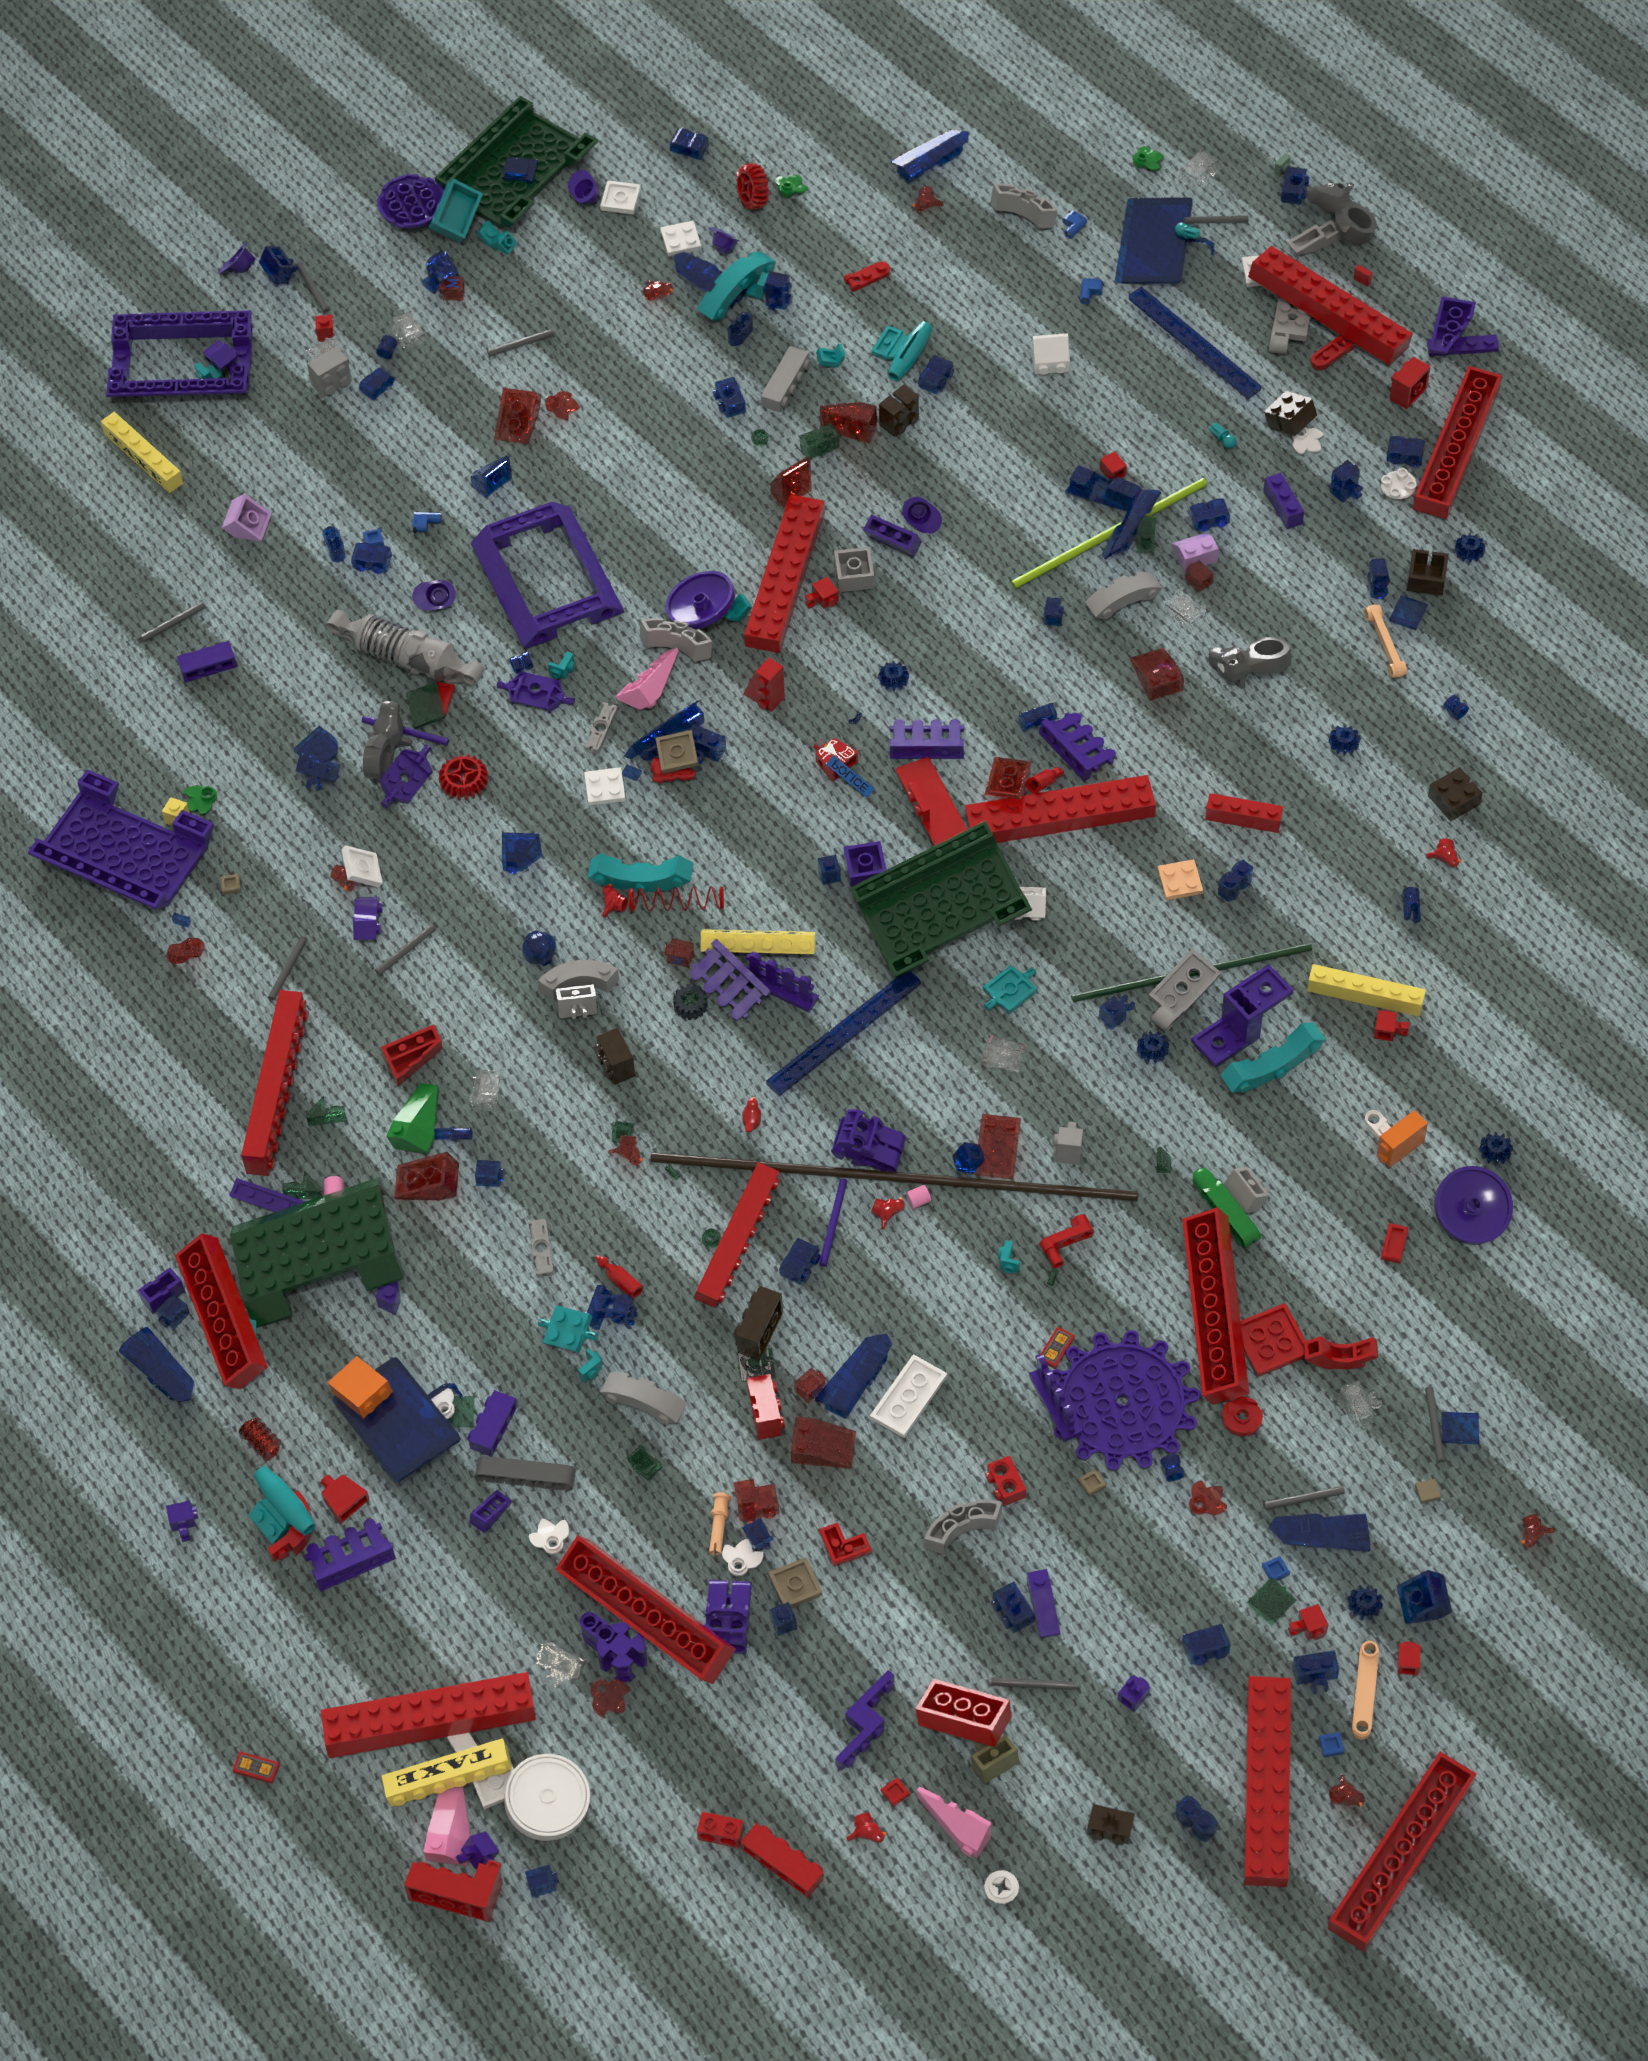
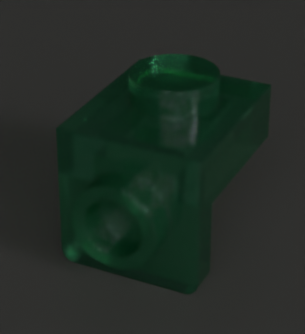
(643, 1462)

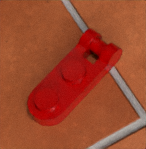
(867, 275)
(1331, 353)

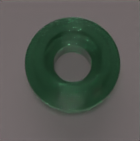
(760, 437)
(711, 1233)

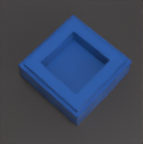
(373, 537)
(1276, 1568)
(1331, 1744)

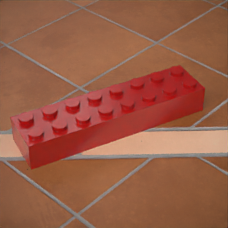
(221, 1311)

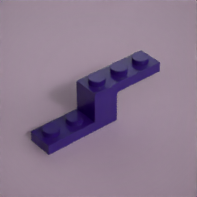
(865, 1720)

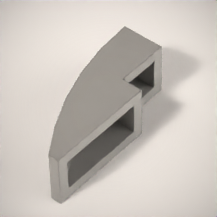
(1315, 238)

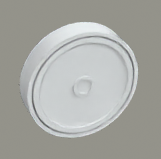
(546, 1797)

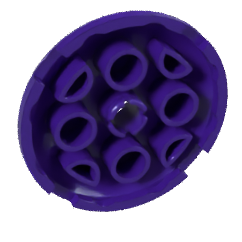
(409, 201)

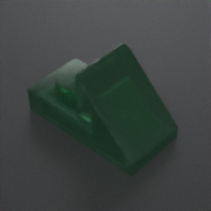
(1146, 535)
(321, 1115)
(306, 1190)

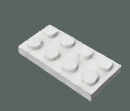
(908, 1396)

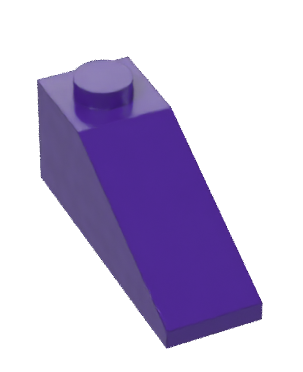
(1043, 1603)

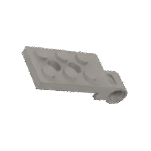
(1287, 329)
(1175, 1003)

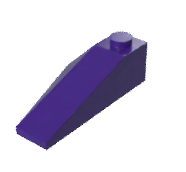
(1450, 323)

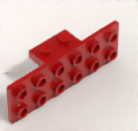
(930, 800)

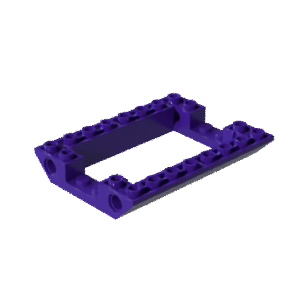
(177, 326)
(544, 627)

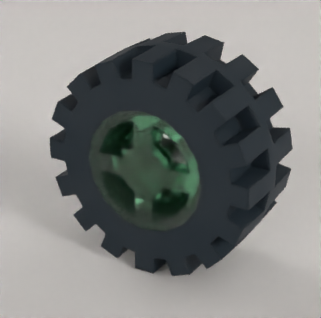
(688, 995)

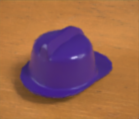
(583, 187)
(723, 241)
(239, 261)
(929, 516)
(434, 595)

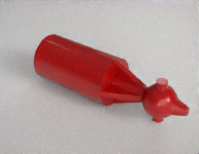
(1043, 779)
(620, 1277)

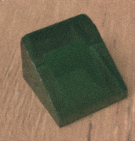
(622, 1128)
(1163, 1161)

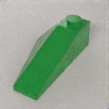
(415, 1122)

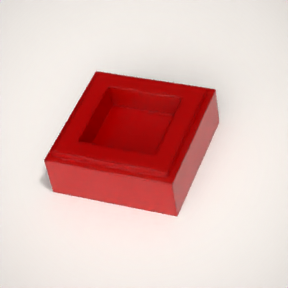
(1362, 275)
(895, 1792)

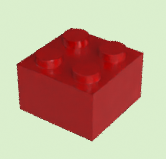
(1409, 382)

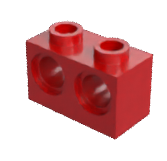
(1010, 1479)
(720, 1829)

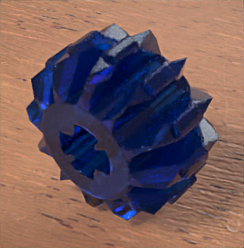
(1469, 547)
(893, 676)
(1344, 739)
(1153, 1047)
(1489, 1145)
(1359, 1599)

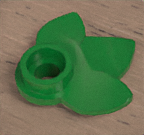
(1147, 158)
(790, 185)
(197, 798)

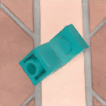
(500, 241)

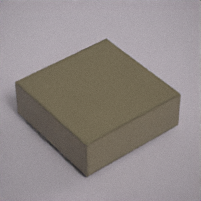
(230, 884)
(1092, 1482)
(1427, 1491)

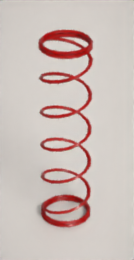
(632, 907)

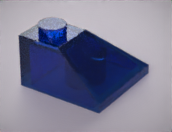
(492, 476)
(520, 850)

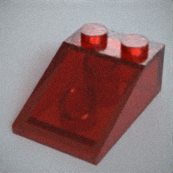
(517, 415)
(851, 420)
(793, 480)
(1158, 673)
(1008, 778)
(999, 1145)
(427, 1178)
(822, 1444)

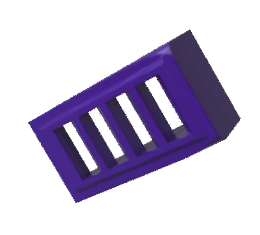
(485, 1522)

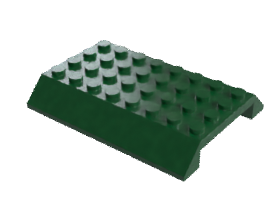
(521, 135)
(939, 897)
(314, 1244)

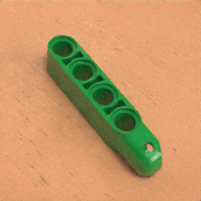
(1218, 1196)

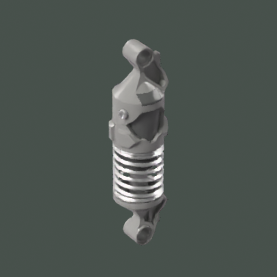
(407, 646)

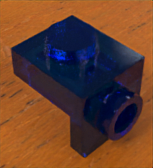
(757, 1534)

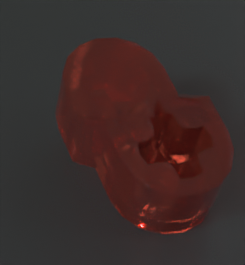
(185, 950)

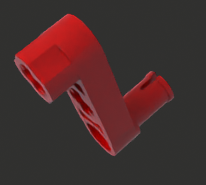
(1080, 1230)

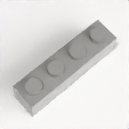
(785, 379)

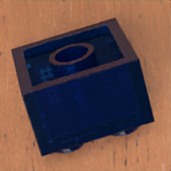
(1424, 1597)

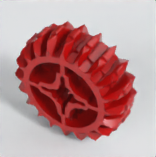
(752, 186)
(474, 777)

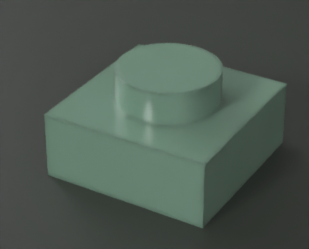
(1281, 165)

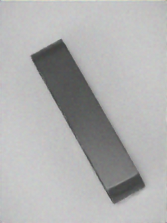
(525, 1472)

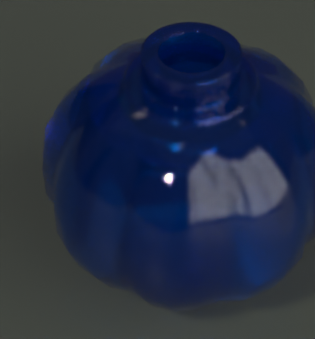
(539, 948)

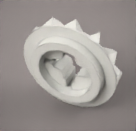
(997, 1879)

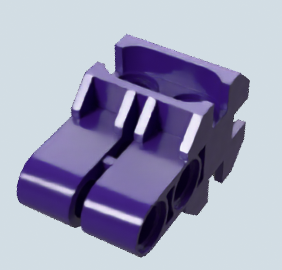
(875, 1143)
(728, 1618)
(614, 1645)

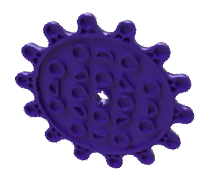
(1147, 1382)

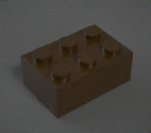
(759, 1322)

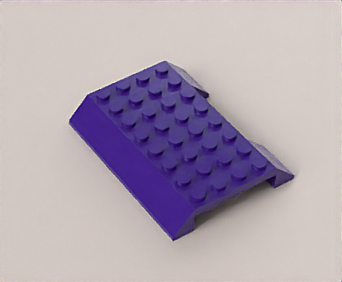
(122, 848)

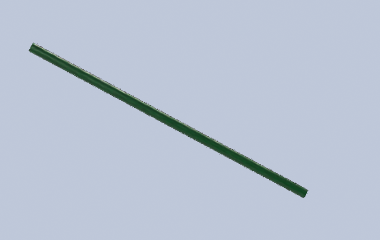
(1220, 966)

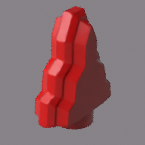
(683, 774)

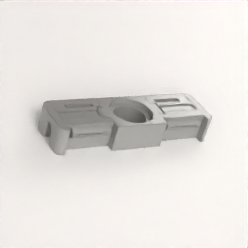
(596, 737)
(540, 1237)

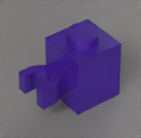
(181, 1517)
(1134, 1692)
(478, 1849)

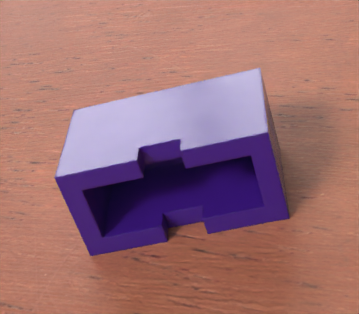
(157, 1292)

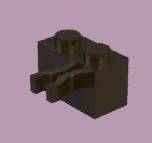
(1110, 1824)

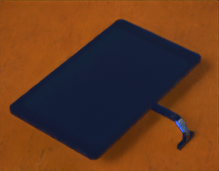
(1149, 244)
(406, 1426)

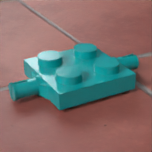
(1010, 989)
(567, 1329)

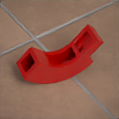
(1340, 1356)
(292, 1541)

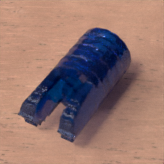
(1411, 902)

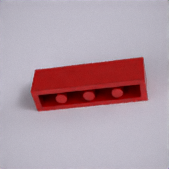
(1244, 813)
(782, 1859)

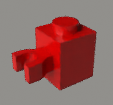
(823, 593)
(1387, 1026)
(1311, 1622)

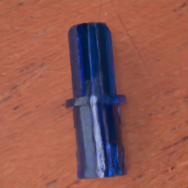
(453, 1133)

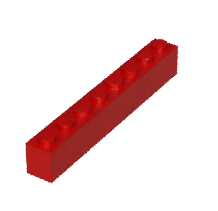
(736, 1235)

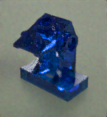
(436, 266)
(621, 1313)

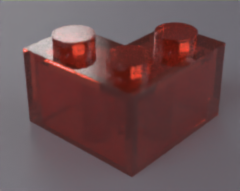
(755, 1501)

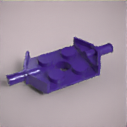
(547, 697)
(417, 770)

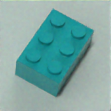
(455, 210)

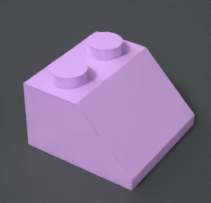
(246, 519)
(1196, 548)

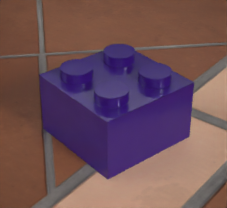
(863, 861)

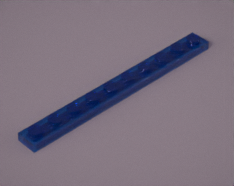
(1195, 342)
(843, 1033)

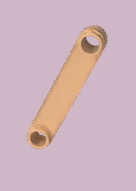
(1396, 667)
(1365, 1690)

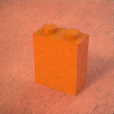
(1402, 1139)
(360, 1387)

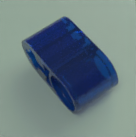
(740, 329)
(376, 383)
(335, 547)

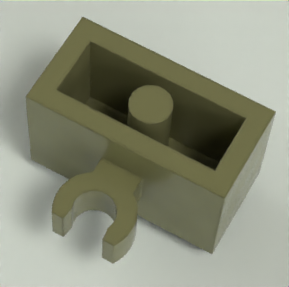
(993, 1761)

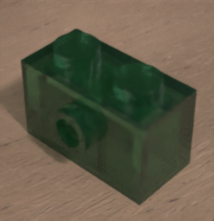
(819, 441)

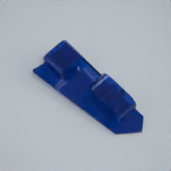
(937, 151)
(701, 272)
(1100, 489)
(1125, 532)
(647, 747)
(158, 1365)
(855, 1375)
(1314, 1530)

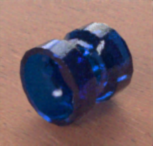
(386, 347)
(521, 662)
(1456, 707)
(1172, 1467)

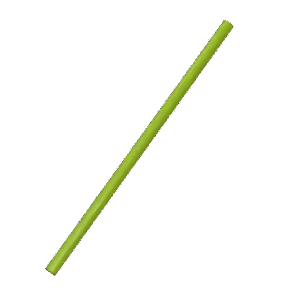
(1103, 536)

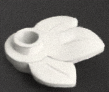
(1308, 441)
(444, 1401)
(548, 1534)
(742, 1555)

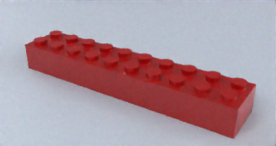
(1330, 305)
(1457, 442)
(784, 573)
(1065, 809)
(274, 1083)
(1215, 1306)
(645, 1609)
(428, 1715)
(1267, 1782)
(1401, 1851)

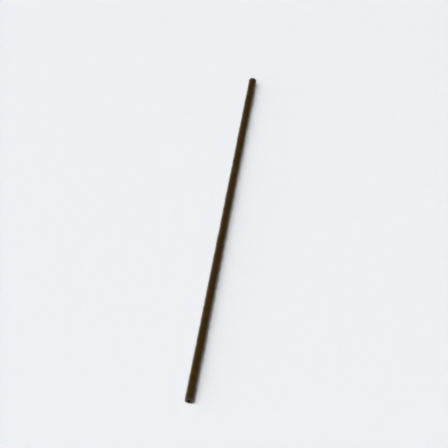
(898, 1176)

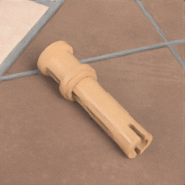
(719, 1515)

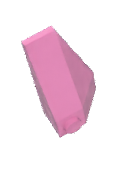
(650, 684)
(447, 1828)
(965, 1828)

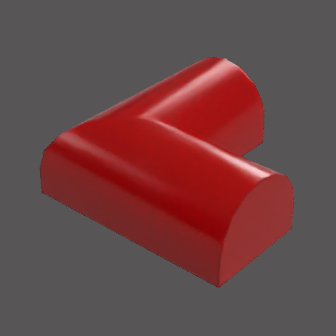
(843, 1550)

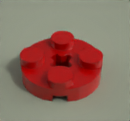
(1242, 1427)

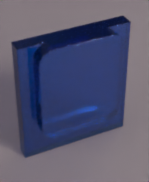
(520, 169)
(1408, 612)
(1460, 1427)

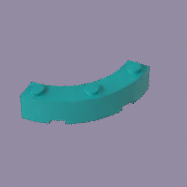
(732, 282)
(667, 876)
(1276, 1061)

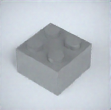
(329, 372)
(854, 569)

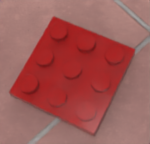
(1272, 1340)

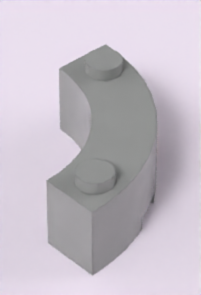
(1024, 203)
(1123, 592)
(675, 634)
(578, 973)
(643, 1395)
(960, 1519)

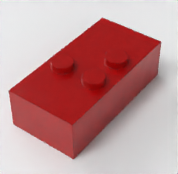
(964, 1712)

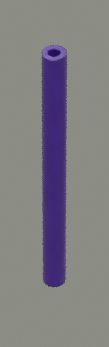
(412, 732)
(833, 1222)

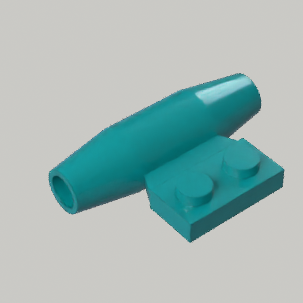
(902, 348)
(279, 1508)

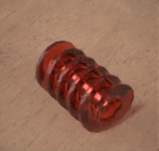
(260, 1438)

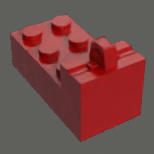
(456, 1891)

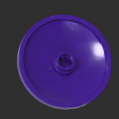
(701, 599)
(1473, 1205)

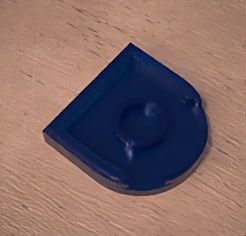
(319, 745)

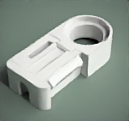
(1378, 1128)

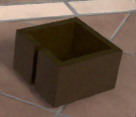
(1290, 413)
(896, 416)
(1426, 577)
(1455, 794)
(615, 1056)

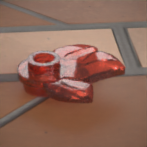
(561, 404)
(1208, 1497)
(611, 1698)

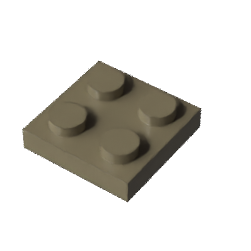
(677, 751)
(795, 1583)

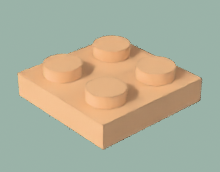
(1180, 879)

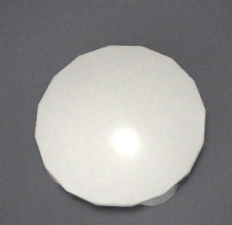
(1398, 484)

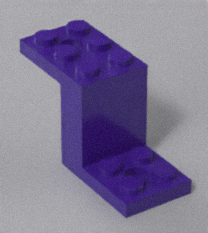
(1242, 1015)

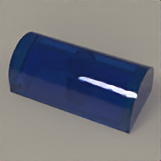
(1035, 716)

